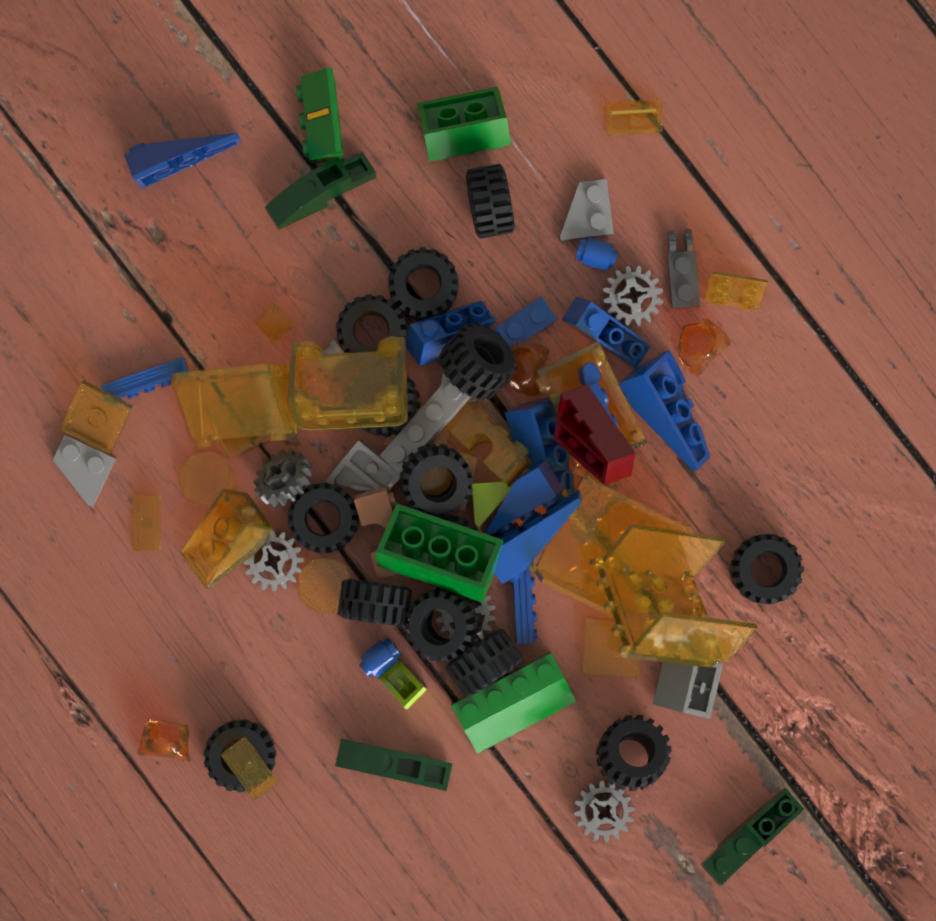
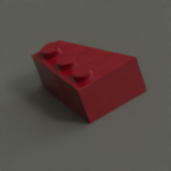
(592, 436)

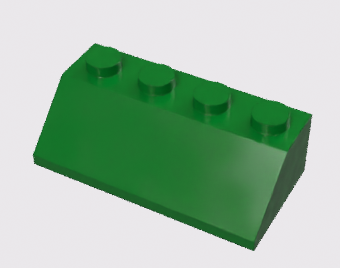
(439, 552)
(513, 702)

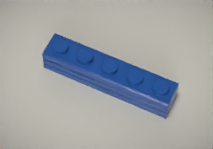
(146, 380)
(523, 609)

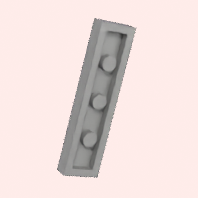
(425, 424)

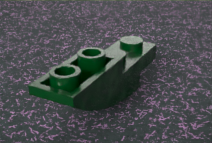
(317, 187)
(393, 764)
(751, 836)

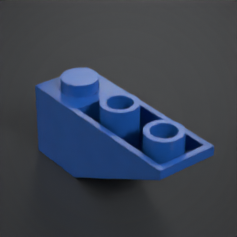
(610, 333)
(432, 334)
(529, 491)

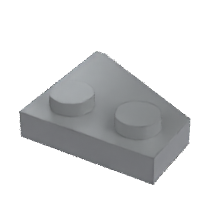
(589, 212)
(83, 467)
(363, 470)

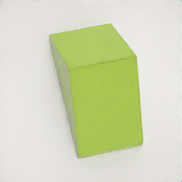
(486, 498)
(403, 684)

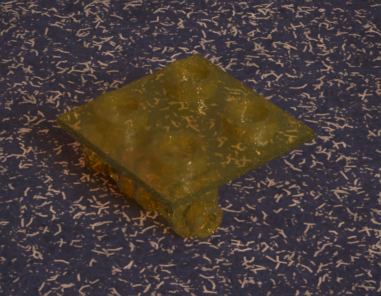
(735, 290)

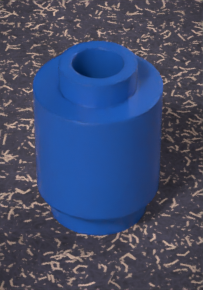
(596, 253)
(379, 658)

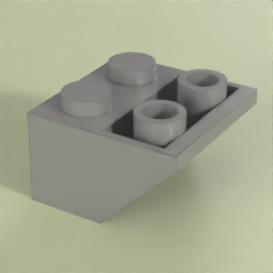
(688, 688)

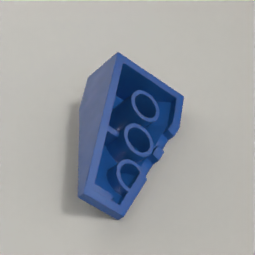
(163, 159)
(660, 400)
(534, 428)
(526, 541)

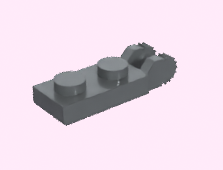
(683, 273)

